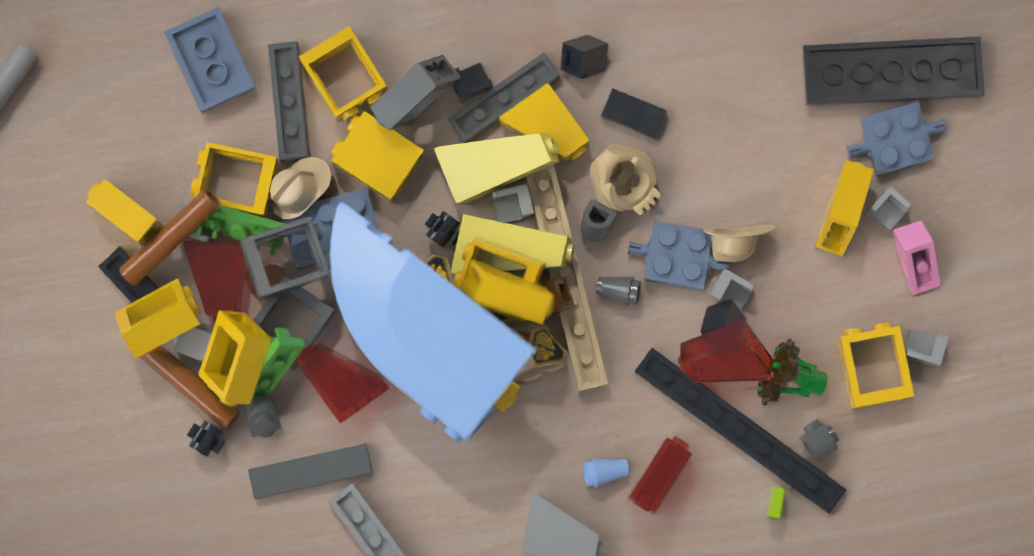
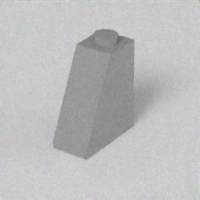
(556, 533)

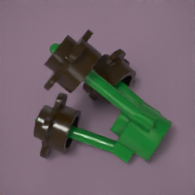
(785, 368)

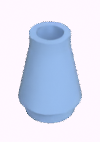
(603, 471)

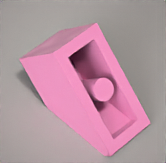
(917, 257)

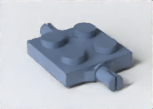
(896, 138)
(677, 256)

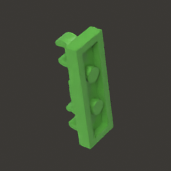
(240, 226)
(279, 358)

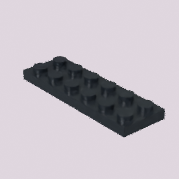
(893, 71)

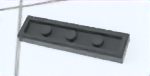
(288, 101)
(491, 105)
(310, 471)

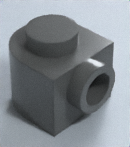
(597, 221)
(262, 416)
(819, 440)

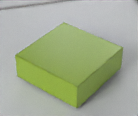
(775, 502)

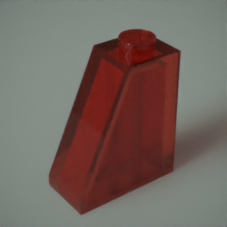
(217, 274)
(726, 355)
(339, 380)
(660, 475)

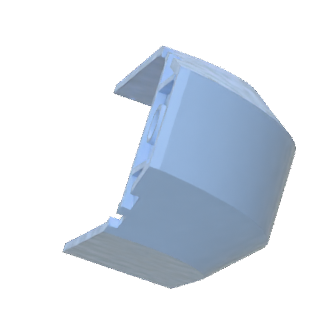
(421, 328)

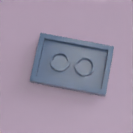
(210, 60)
(324, 213)

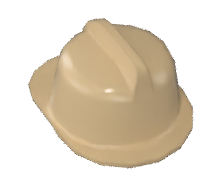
(299, 187)
(737, 242)

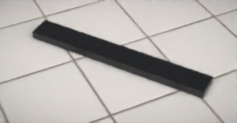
(740, 431)

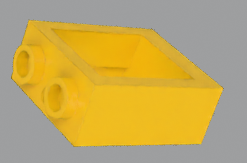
(327, 50)
(269, 170)
(473, 251)
(157, 317)
(228, 332)
(883, 396)

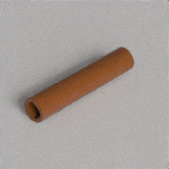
(170, 237)
(190, 386)

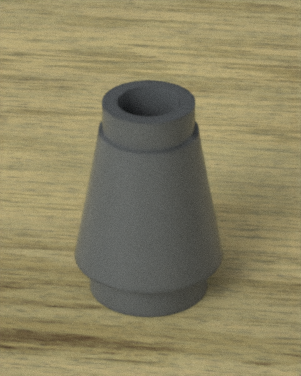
(620, 289)

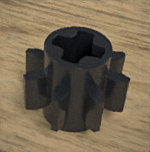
(442, 229)
(206, 438)

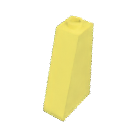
(488, 165)
(541, 245)

